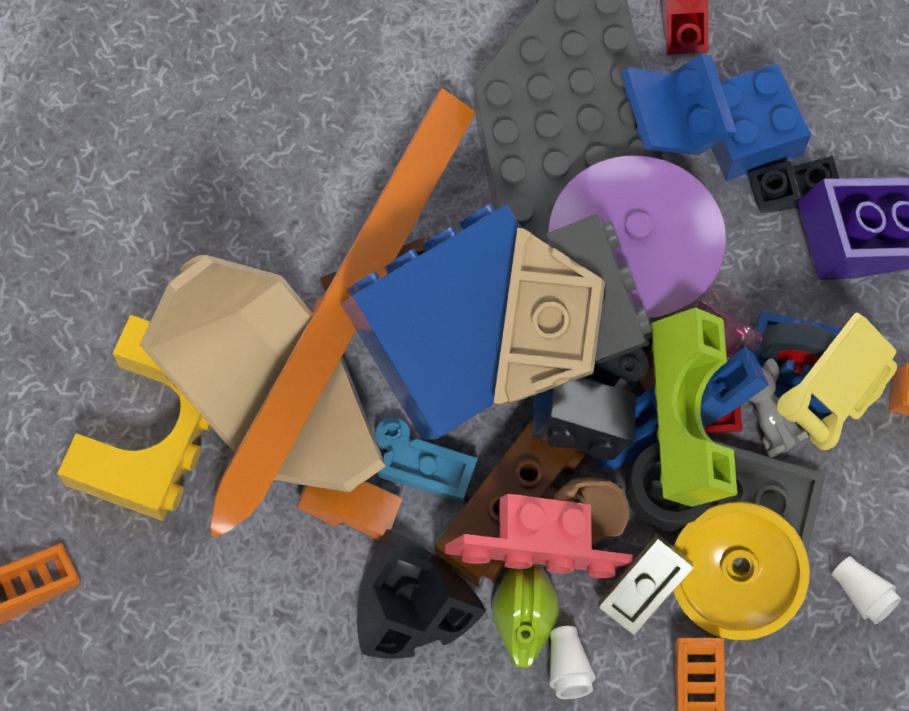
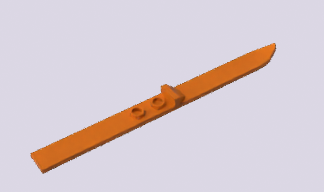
(330, 328)

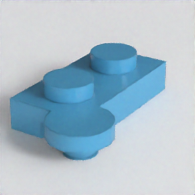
(422, 463)

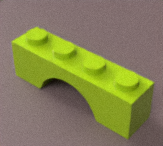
(686, 355)

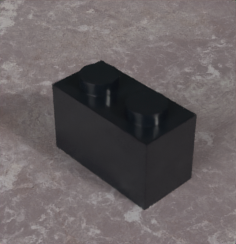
(586, 418)

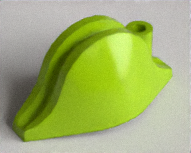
(525, 612)

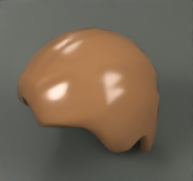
(607, 504)

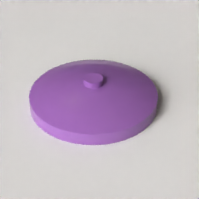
(664, 223)

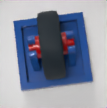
(795, 348)

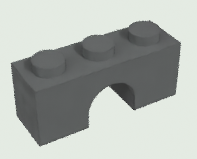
(593, 246)

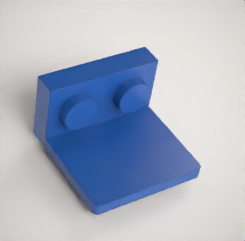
(680, 108)

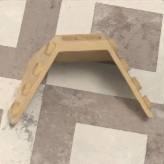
(224, 343)

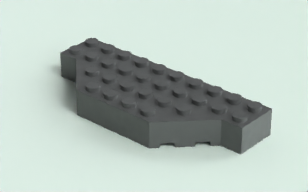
(557, 105)

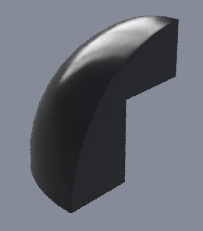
(411, 600)

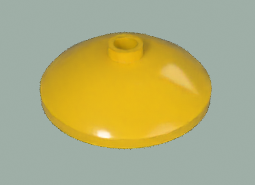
(737, 602)

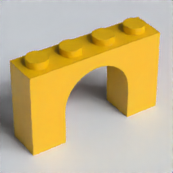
(142, 478)

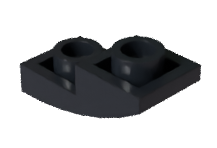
(782, 185)

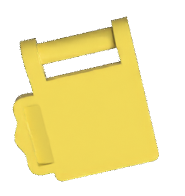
(844, 380)

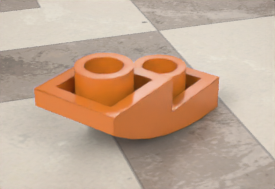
(364, 508)

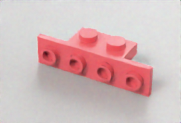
(541, 534)

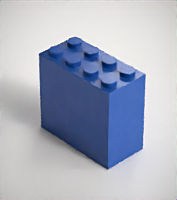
(441, 320)

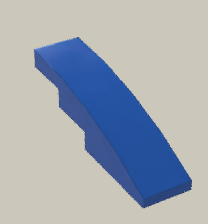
(725, 391)

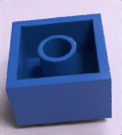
(765, 121)

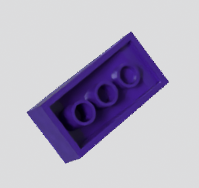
(857, 226)

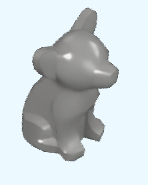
(778, 432)

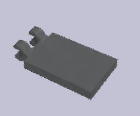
(772, 483)

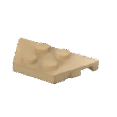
(548, 321)

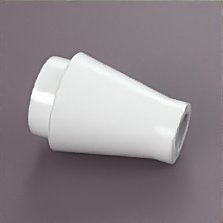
(867, 591)
(569, 665)

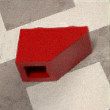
(685, 26)

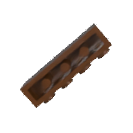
(526, 469)

